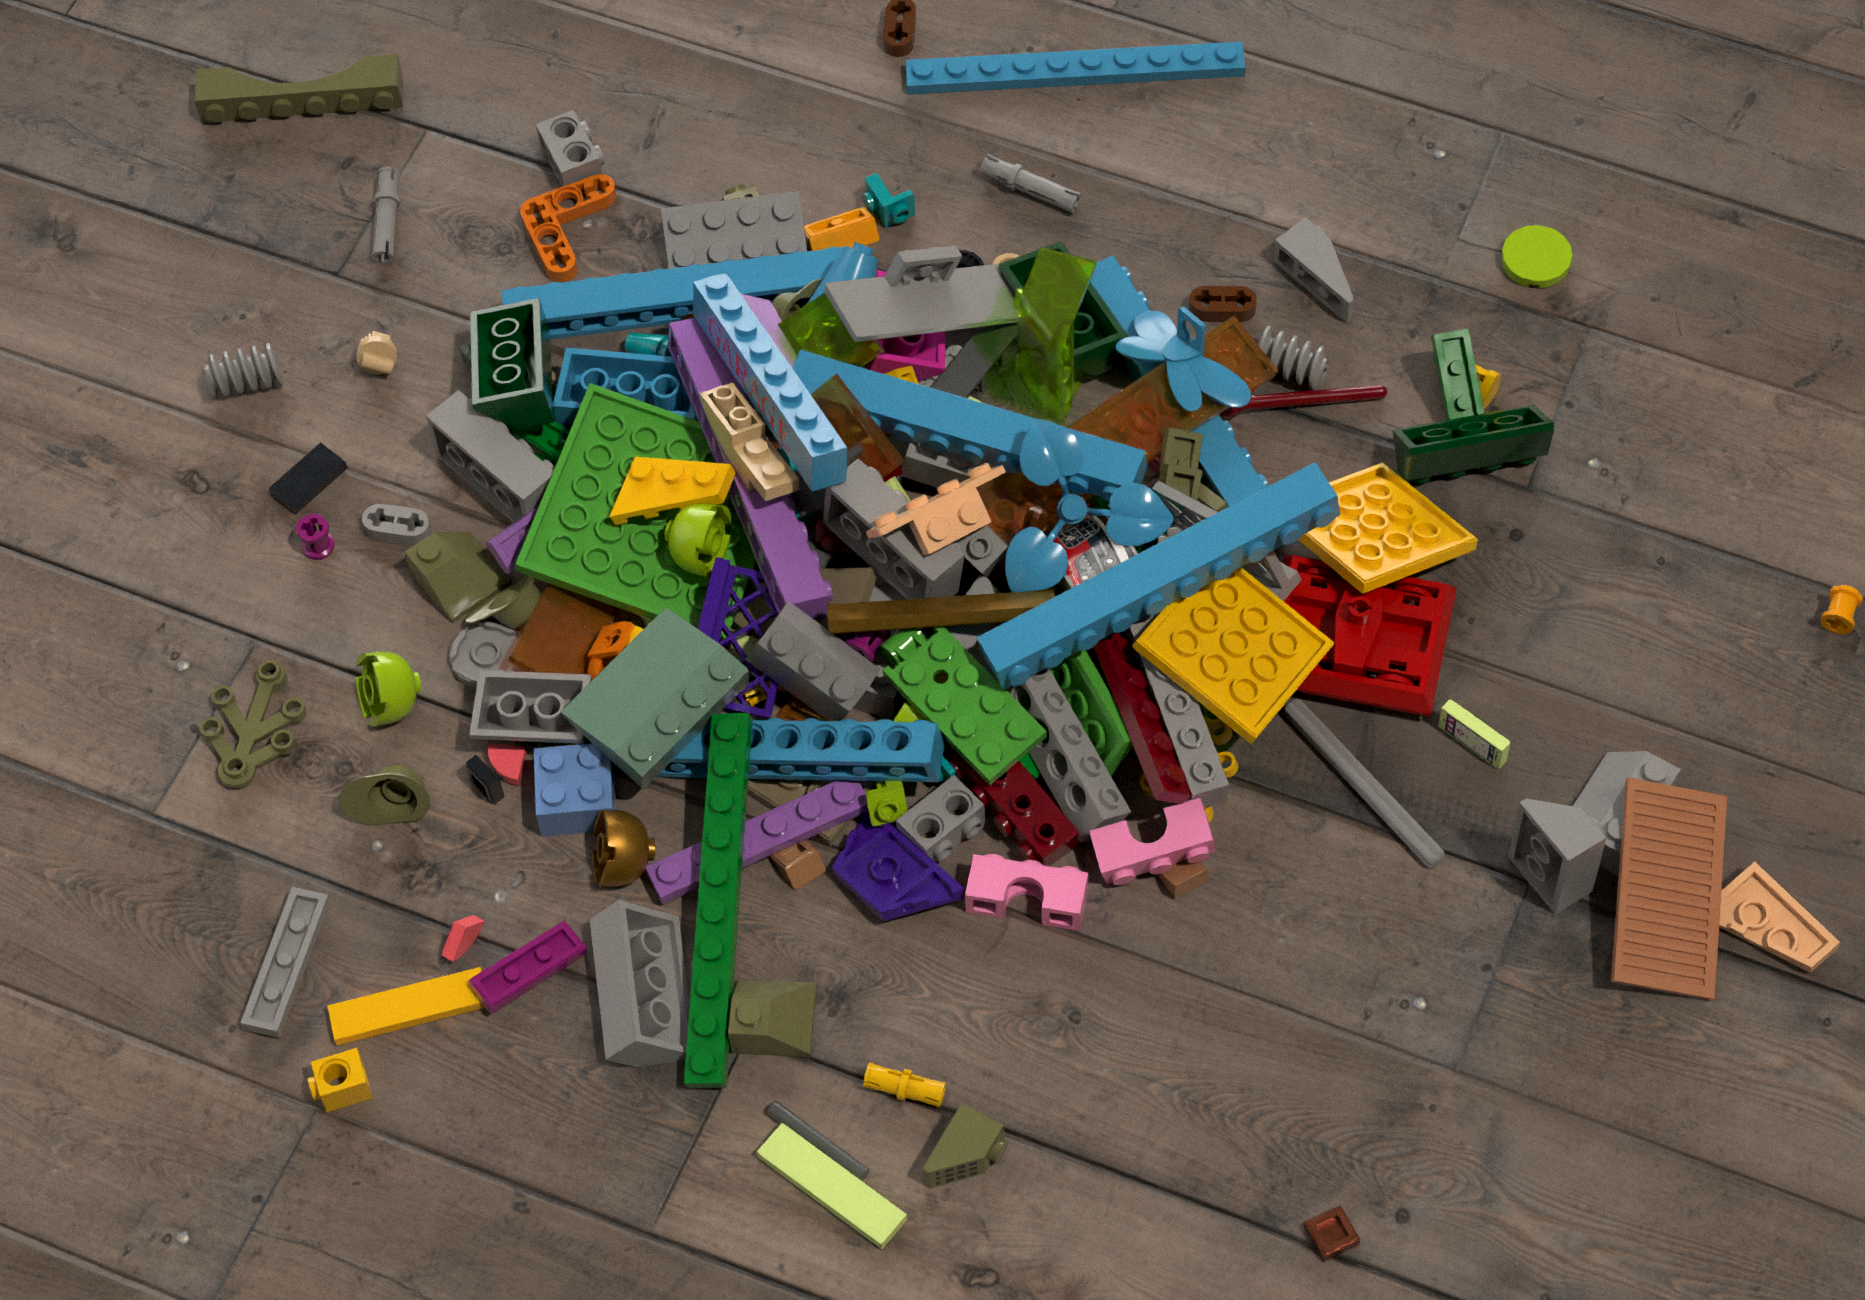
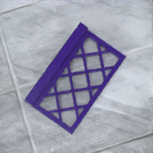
(713, 623)

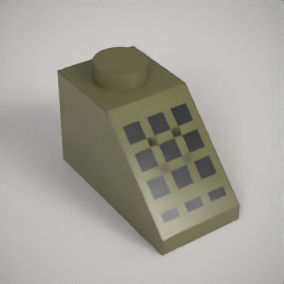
(965, 1148)

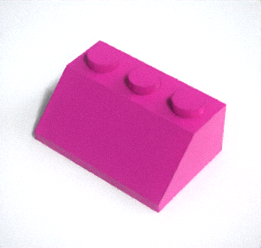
(921, 351)

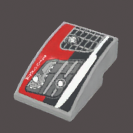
(1090, 550)

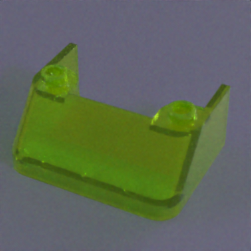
(1047, 329)

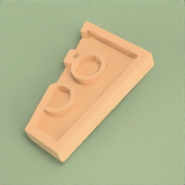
(1771, 919)

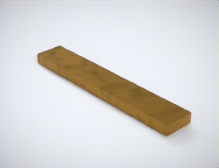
(932, 611)

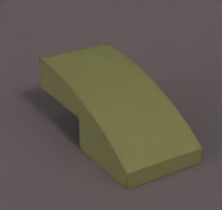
(1180, 461)

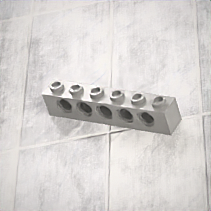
(1184, 727)
(1067, 756)

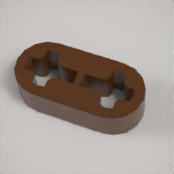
(905, 27)
(1223, 303)

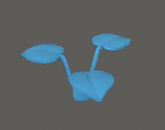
(1048, 455)

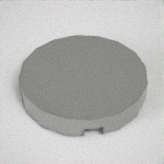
(482, 649)

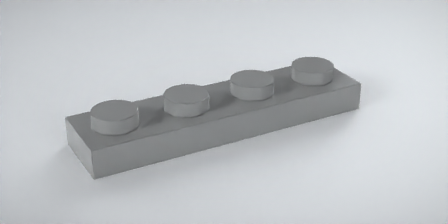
(285, 962)

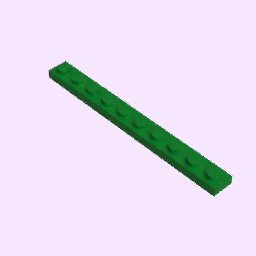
(718, 901)

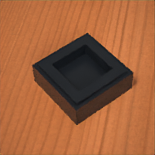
(484, 779)

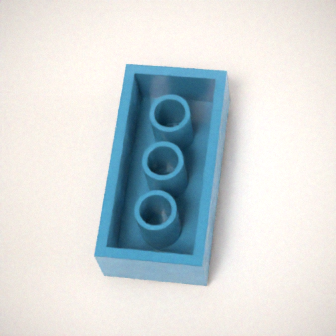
(638, 376)

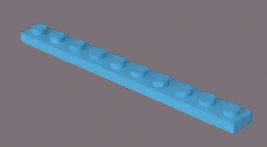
(1075, 68)

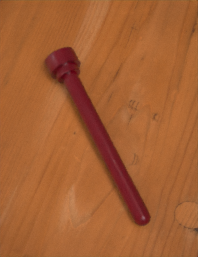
(1309, 398)

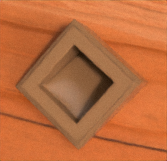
(799, 863)
(1184, 877)

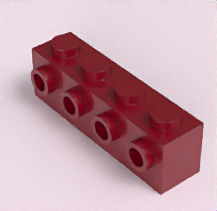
(1021, 811)

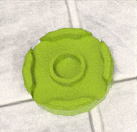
(1536, 256)

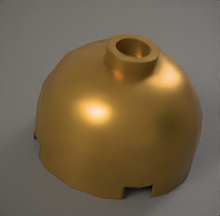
(621, 848)

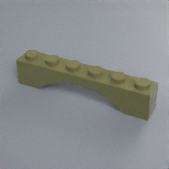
(365, 85)

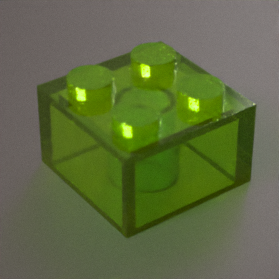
(822, 332)

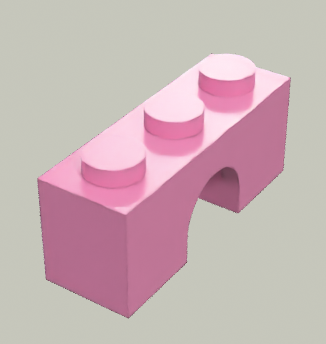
(1185, 839)
(998, 880)

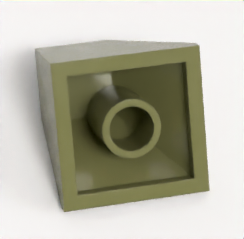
(455, 572)
(772, 1017)

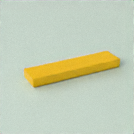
(403, 1007)

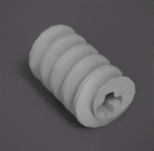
(1296, 360)
(242, 370)

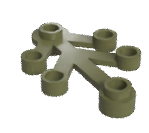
(253, 728)

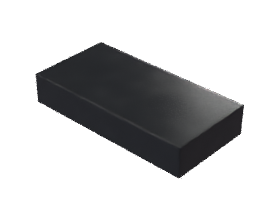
(308, 478)

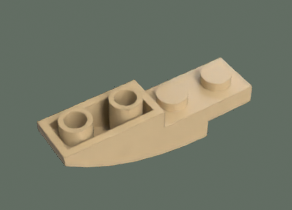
(746, 444)

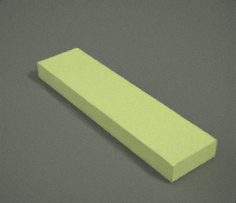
(832, 1186)

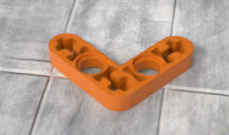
(554, 215)

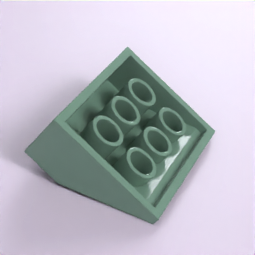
(656, 696)

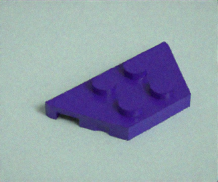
(892, 872)

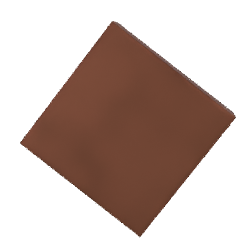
(1332, 1233)

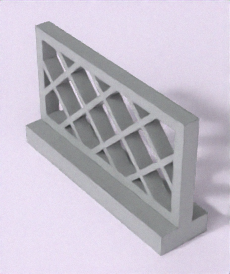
(1268, 571)

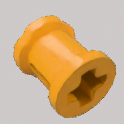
(1841, 609)

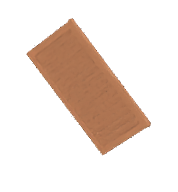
(1669, 889)

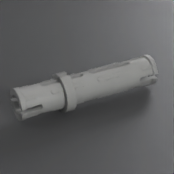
(1039, 187)
(386, 203)

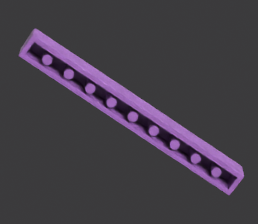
(770, 525)

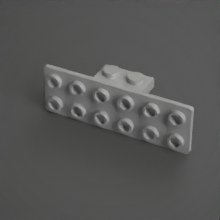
(923, 296)

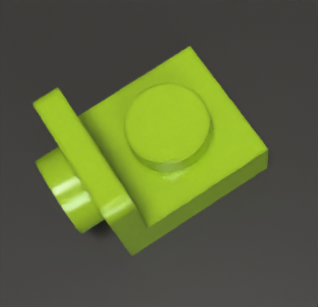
(886, 802)

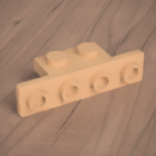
(945, 516)

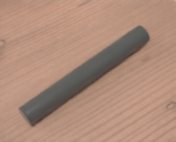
(818, 1140)

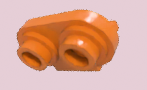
(608, 645)

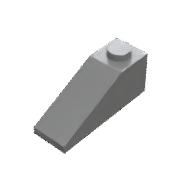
(1312, 261)

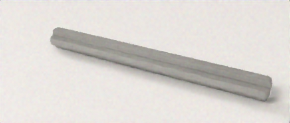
(1364, 783)

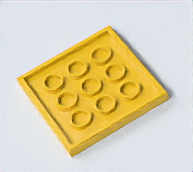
(1385, 531)
(1235, 650)

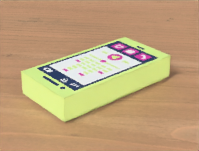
(1474, 734)

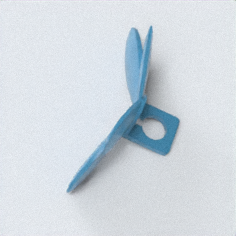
(1187, 369)

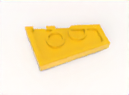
(670, 484)

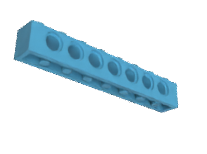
(842, 761)

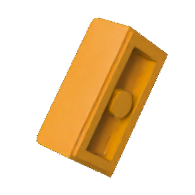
(842, 230)

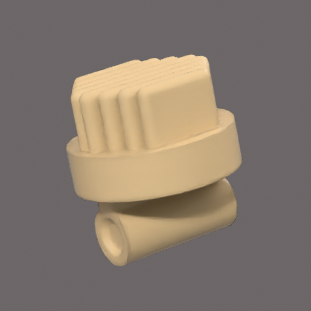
(377, 354)

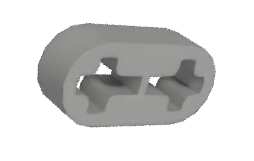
(397, 522)

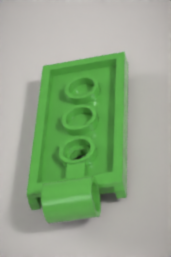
(968, 708)
(1094, 708)

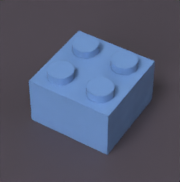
(572, 788)

